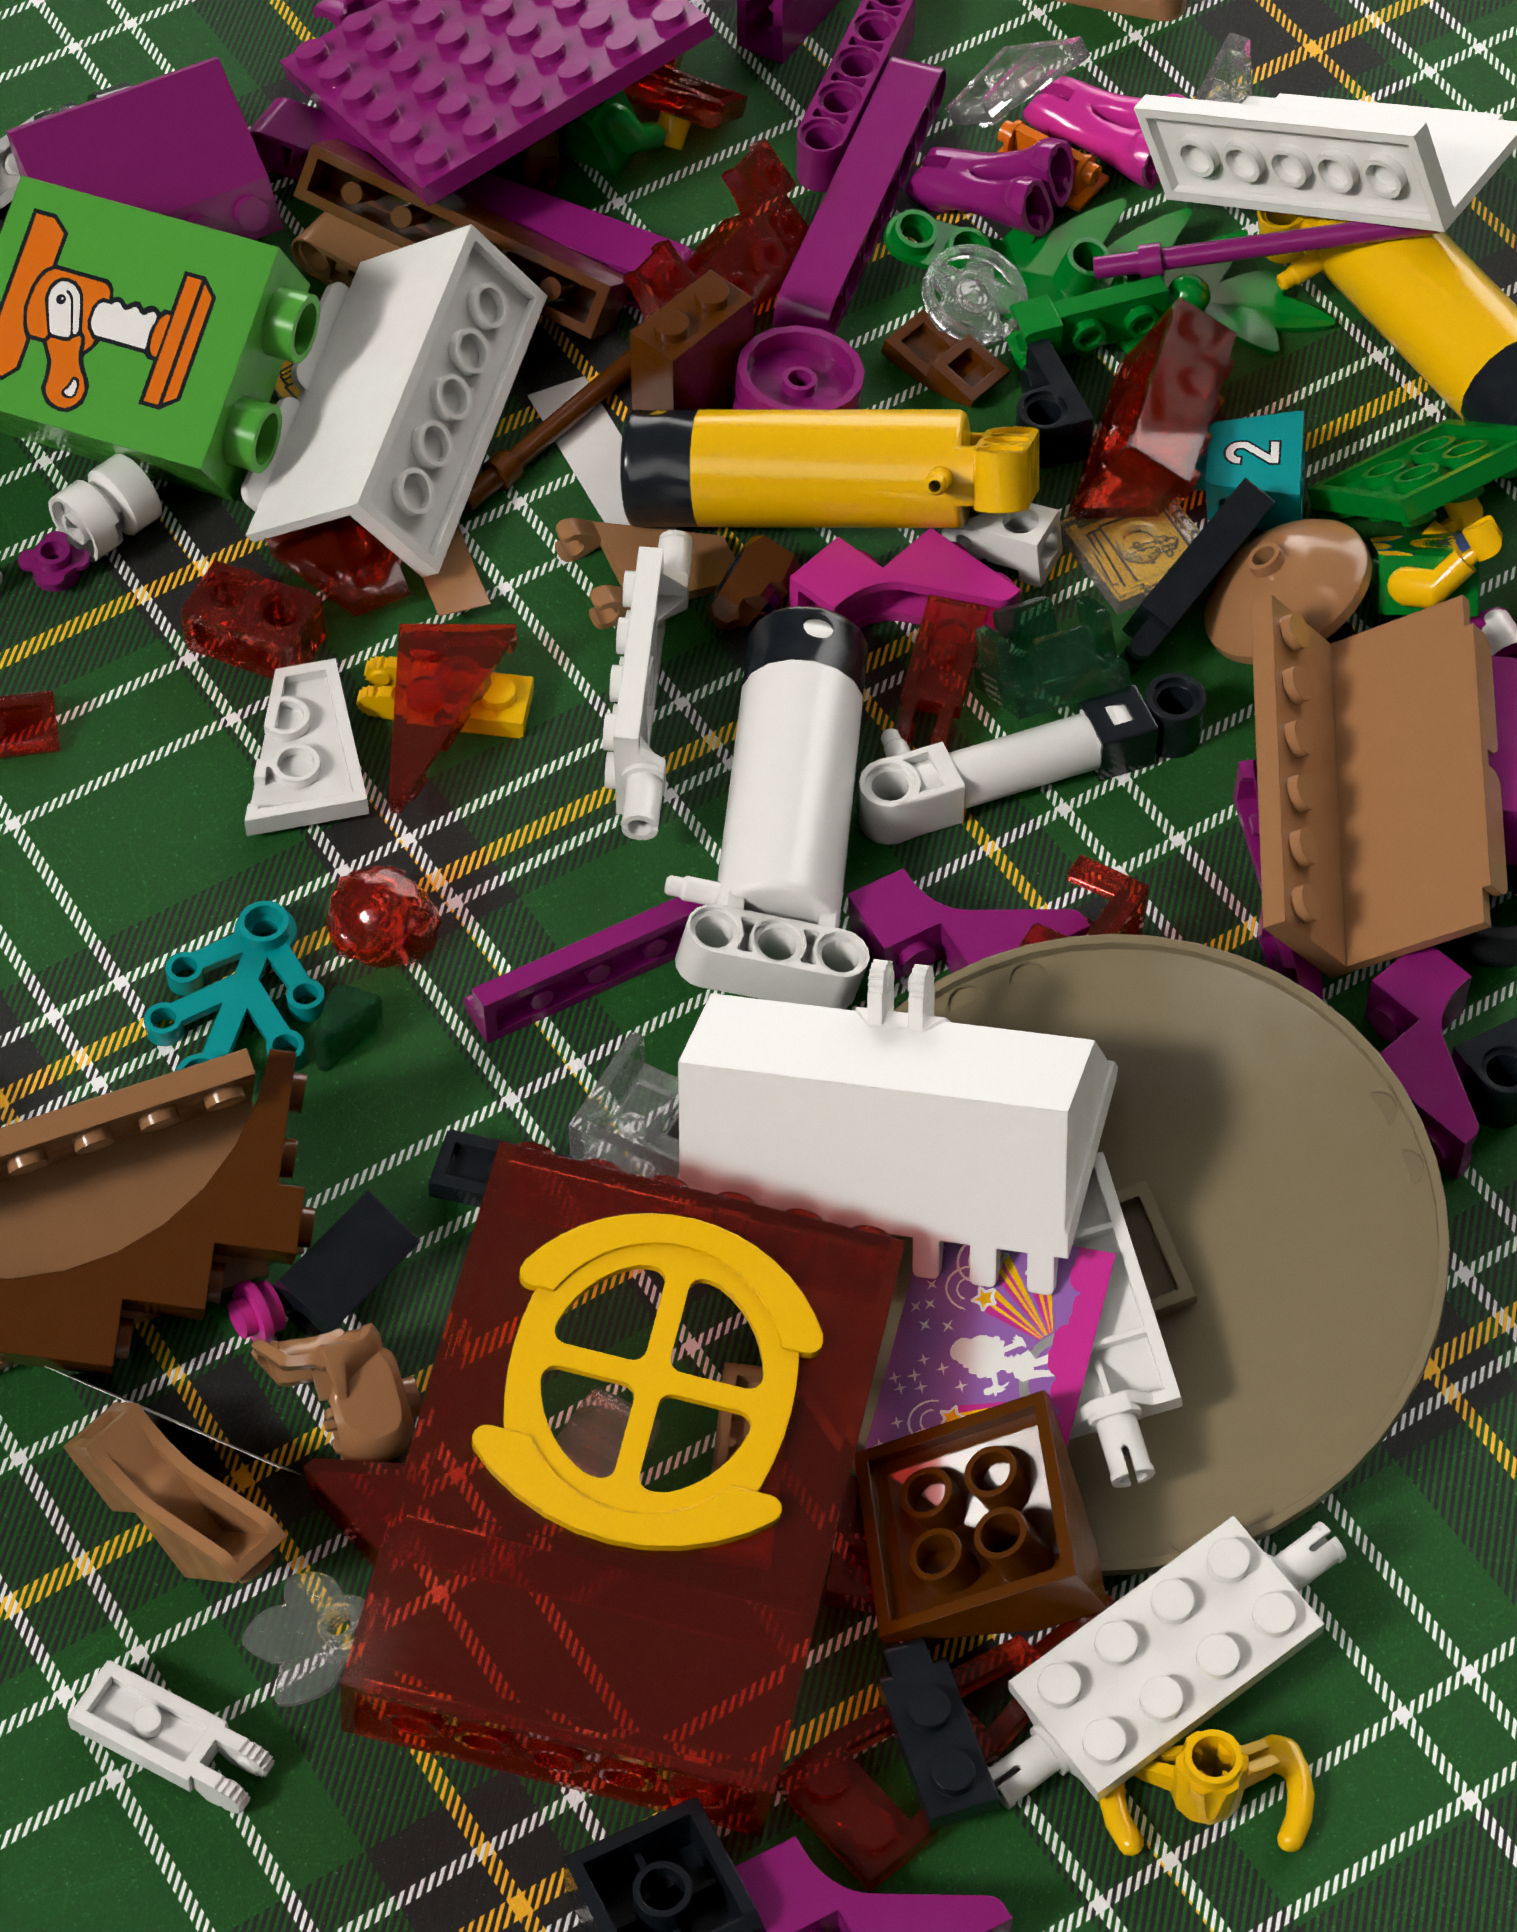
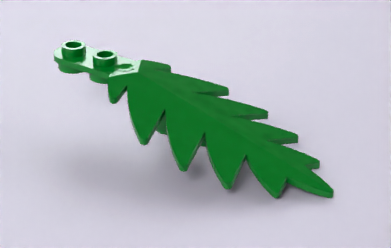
(1063, 268)

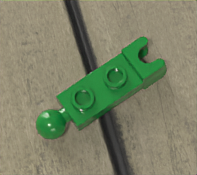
(1100, 315)

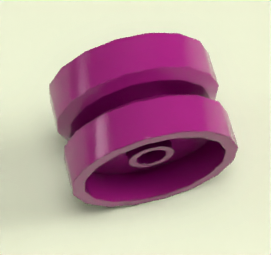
(798, 371)

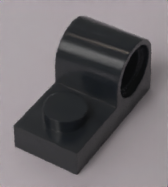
(1053, 407)
(1484, 1064)

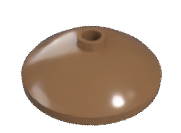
(1306, 564)

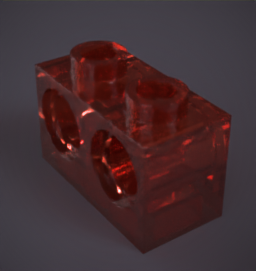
(252, 620)

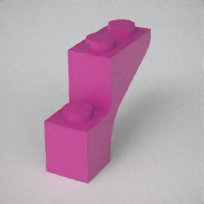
(867, 593)

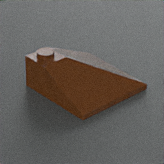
(978, 1527)

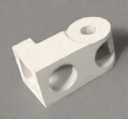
(1016, 540)

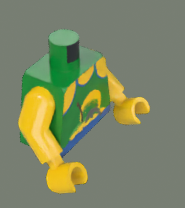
(1433, 566)

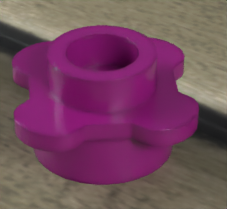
(55, 562)

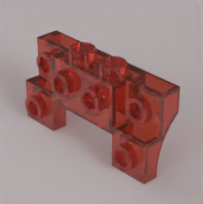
(745, 249)

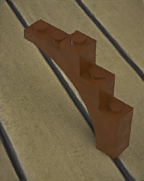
(242, 1212)

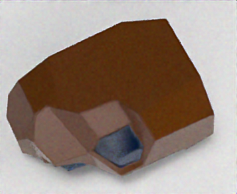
(752, 584)

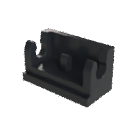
(344, 1266)

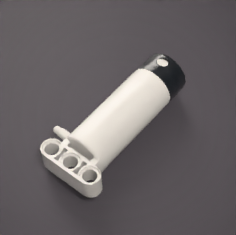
(785, 822)

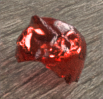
(381, 918)

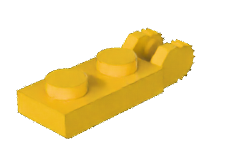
(499, 713)

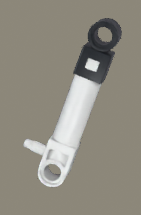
(1110, 734)

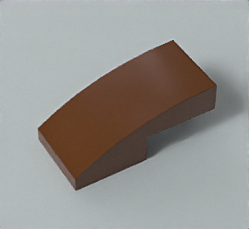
(950, 367)

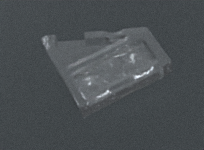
(1013, 78)

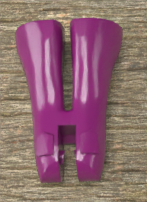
(1001, 186)

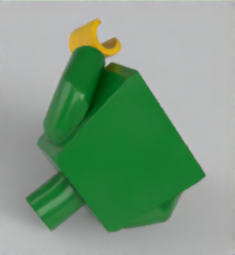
(612, 135)

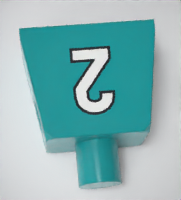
(1266, 452)

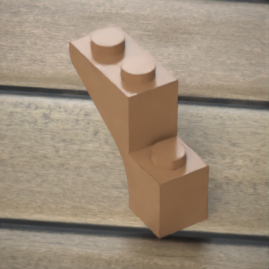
(190, 1513)

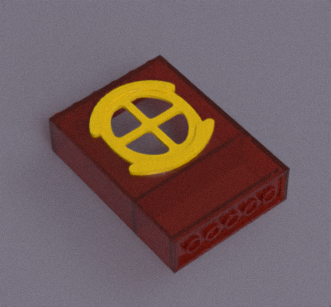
(578, 1615)

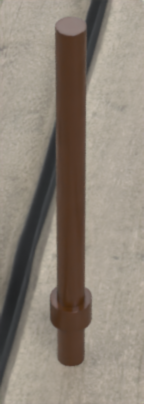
(507, 466)

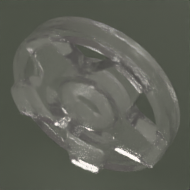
(972, 293)

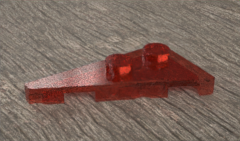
(437, 682)

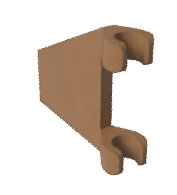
(621, 546)

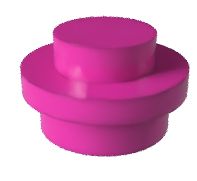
(256, 1311)

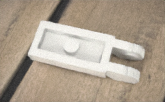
(166, 1735)

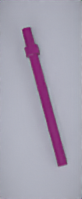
(1154, 259)

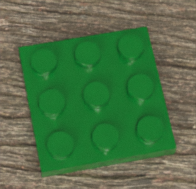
(1421, 473)

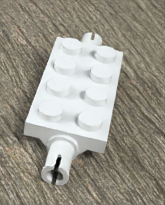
(654, 593)
(1128, 1362)
(1164, 1659)

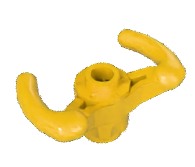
(1210, 1780)

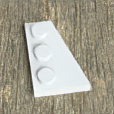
(307, 754)

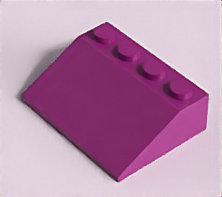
(159, 147)

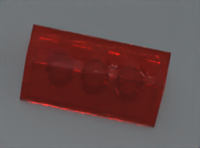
(1156, 418)

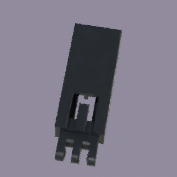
(1193, 572)

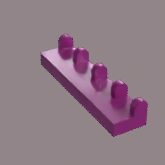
(578, 970)

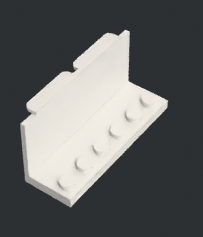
(1325, 156)
(400, 396)

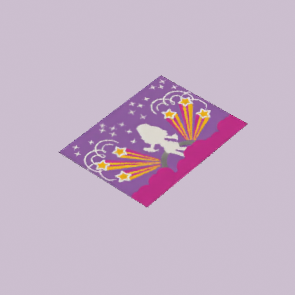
(985, 1345)

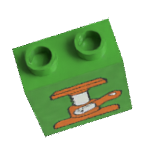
(145, 337)

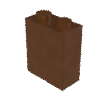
(691, 348)

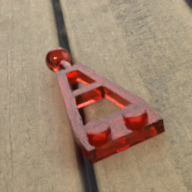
(854, 1812)

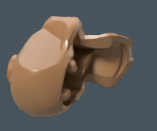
(361, 1382)

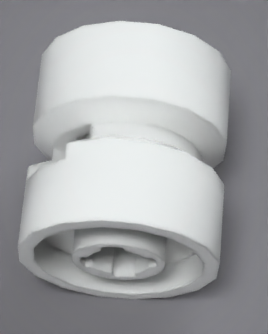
(111, 503)

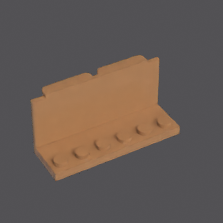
(1375, 784)
(120, 1168)

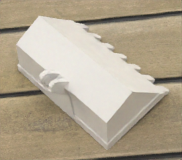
(898, 1122)

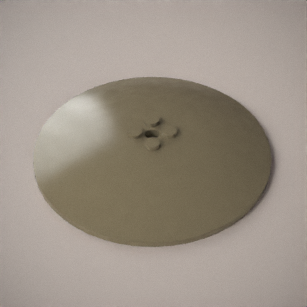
(1273, 1219)

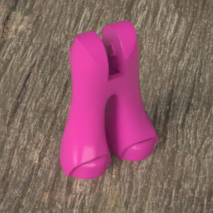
(1097, 123)

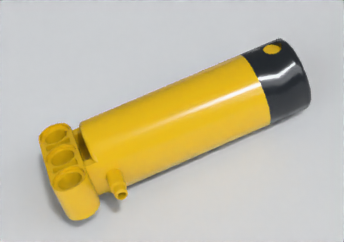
(1428, 306)
(821, 468)

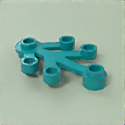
(242, 991)

